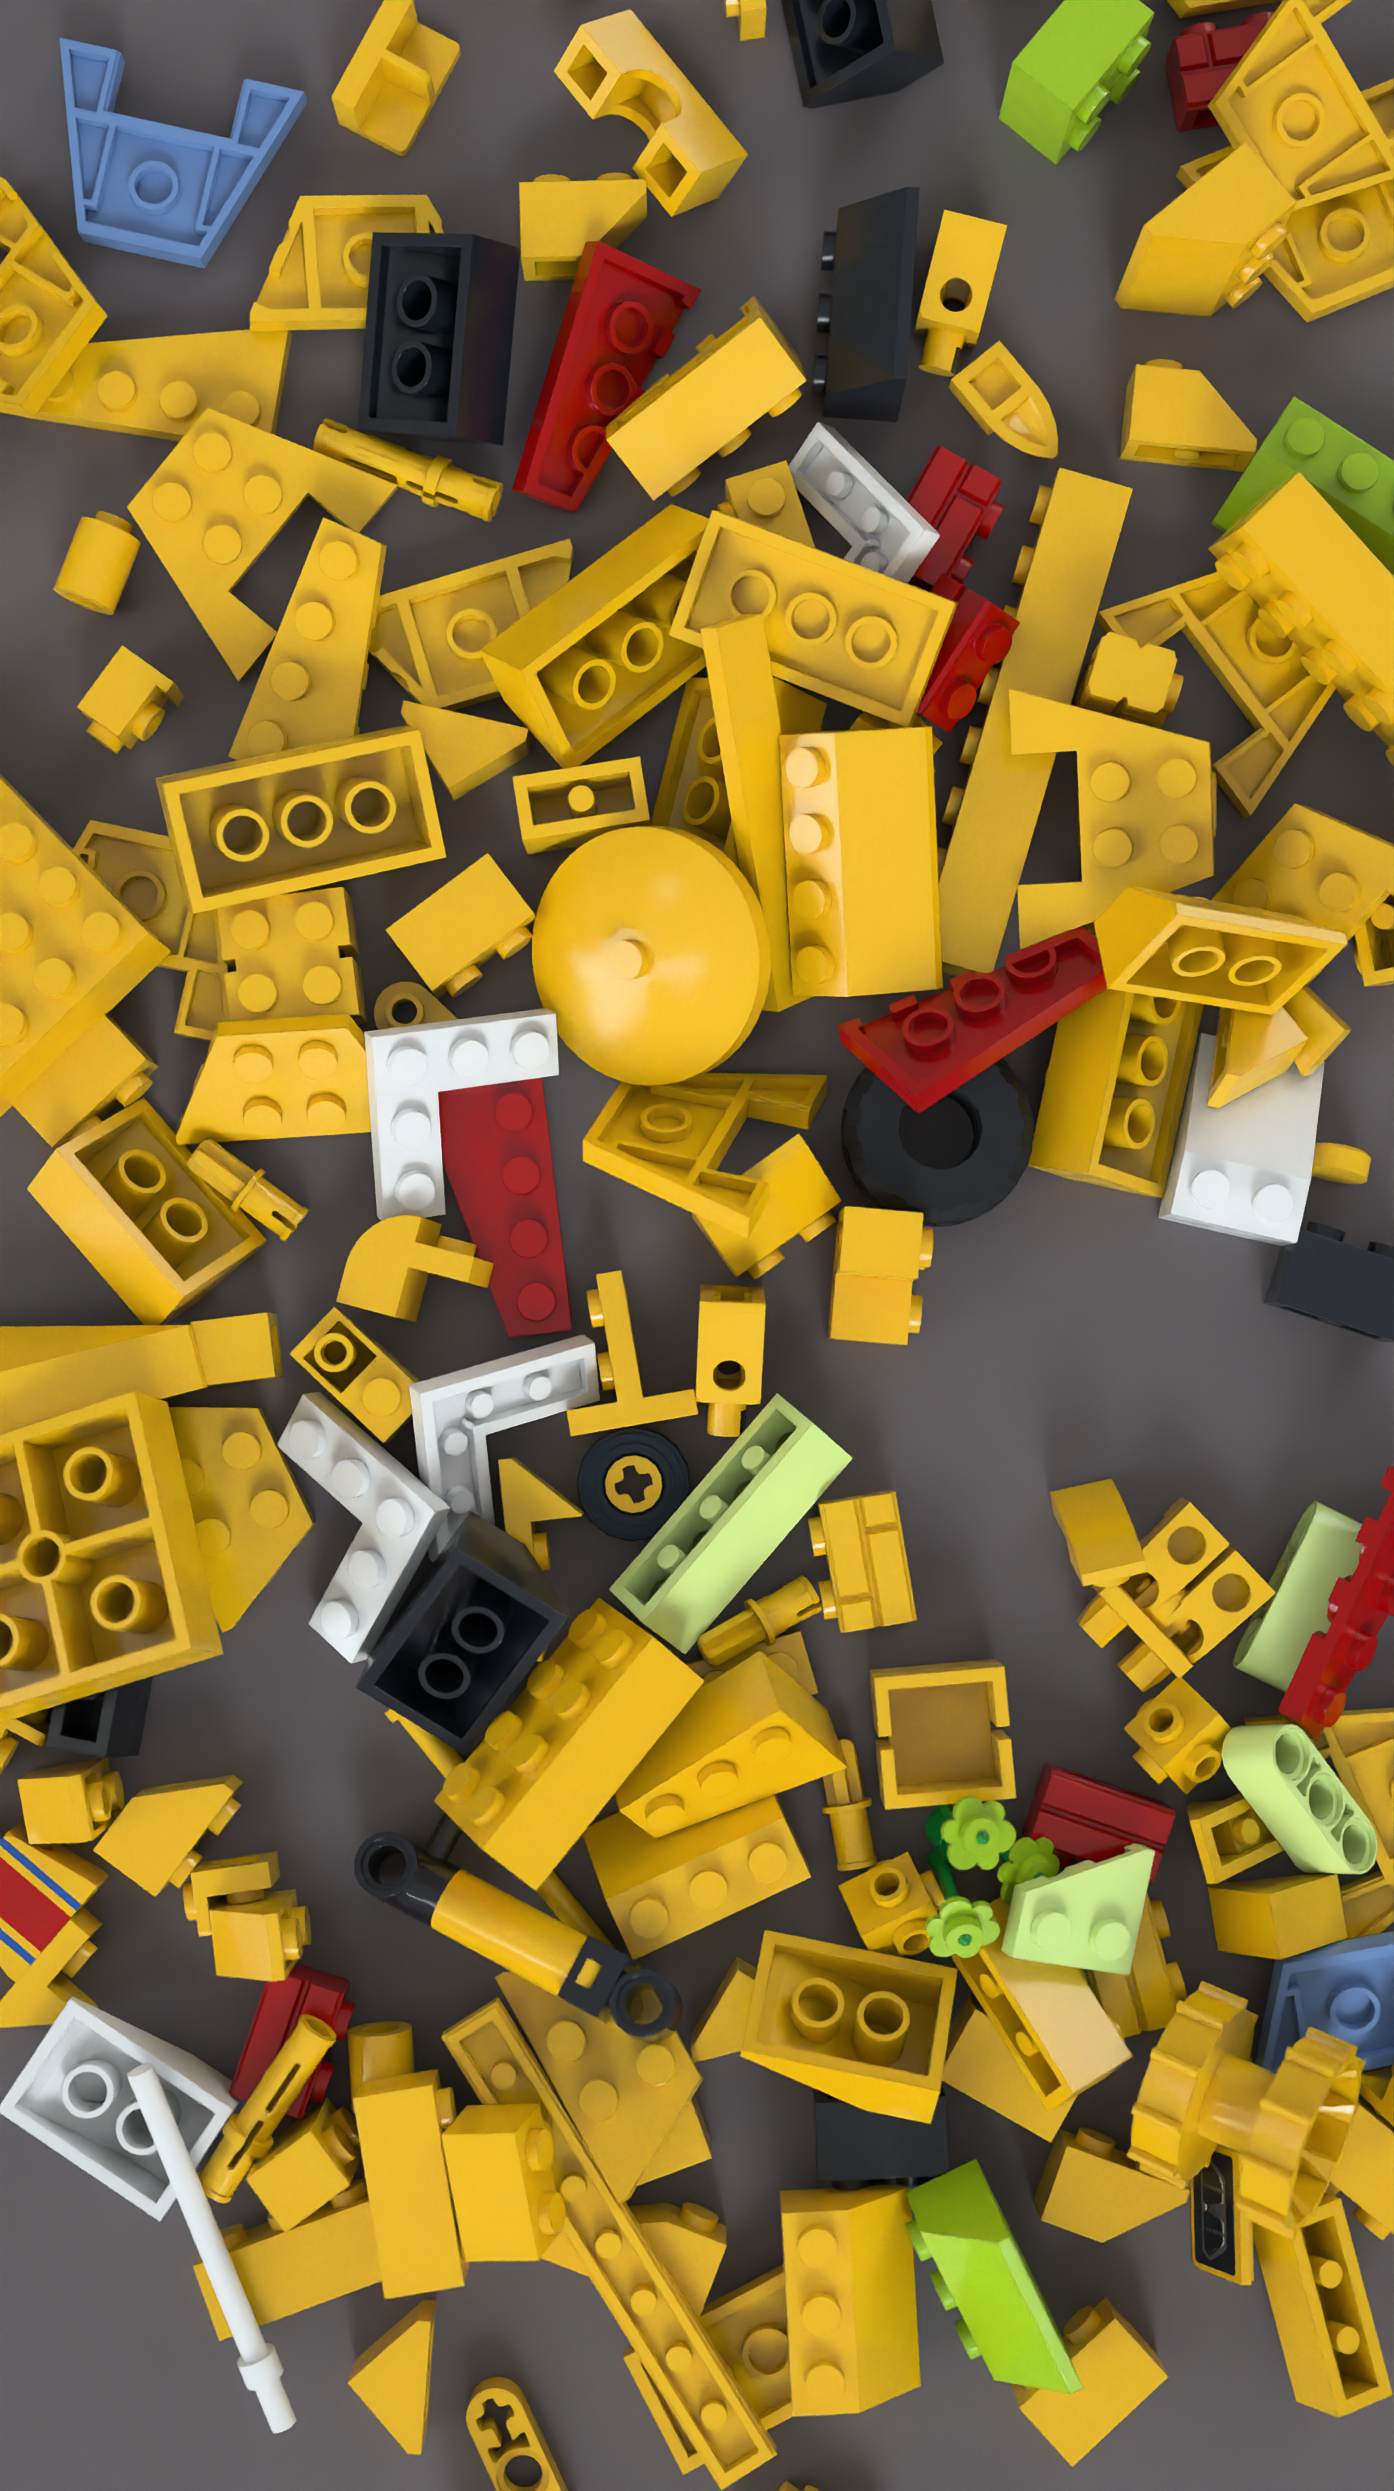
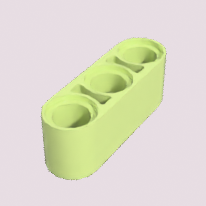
(1303, 1580)
(1300, 1799)

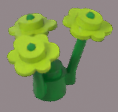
(978, 1835)

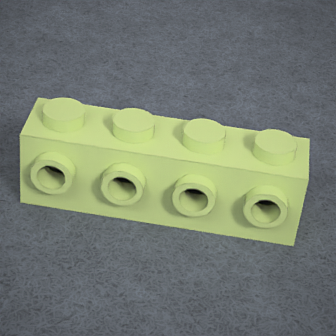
(730, 1524)

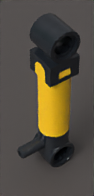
(514, 1932)

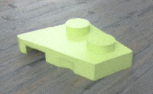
(1083, 1914)

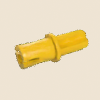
(247, 1188)
(760, 1622)
(849, 1813)

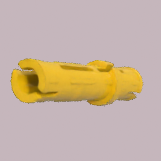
(422, 475)
(250, 2131)

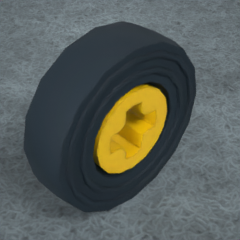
(603, 1468)

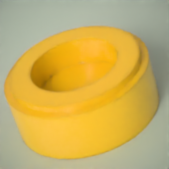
(1340, 1163)

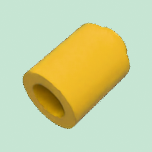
(98, 563)
(379, 2052)

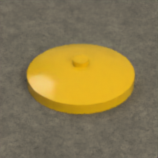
(651, 955)

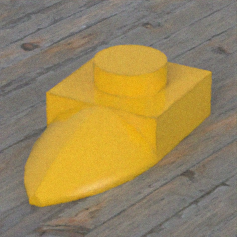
(1007, 402)

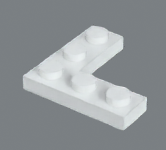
(861, 505)
(416, 1063)
(464, 1406)
(395, 1514)

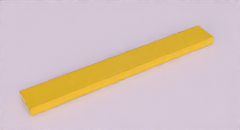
(619, 2256)

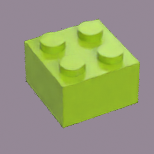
(1073, 70)

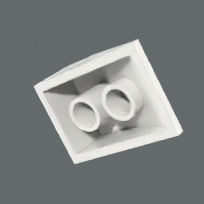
(1247, 1162)
(85, 2108)

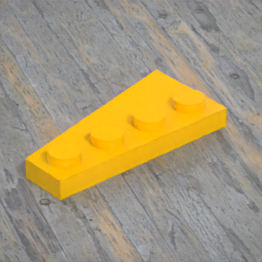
(167, 383)
(321, 650)

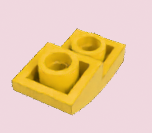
(1098, 1533)

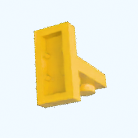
(621, 1370)

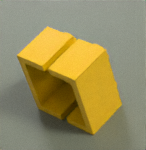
(290, 956)
(942, 1733)

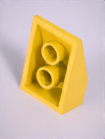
(852, 2023)

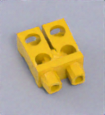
(1184, 1601)

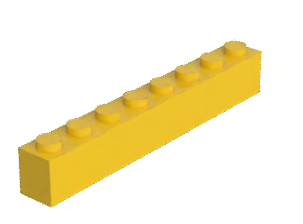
(1005, 791)
(337, 2247)

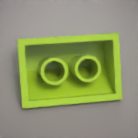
(1336, 463)
(988, 2281)

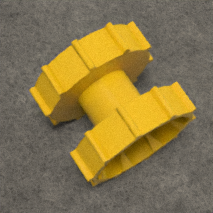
(1210, 2093)

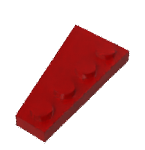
(605, 348)
(953, 1036)
(507, 1193)
(1356, 1616)

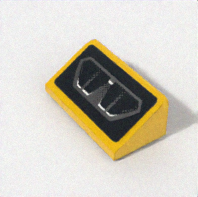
(1218, 2228)

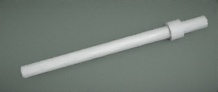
(258, 2360)

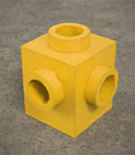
(1178, 1736)
(892, 1906)

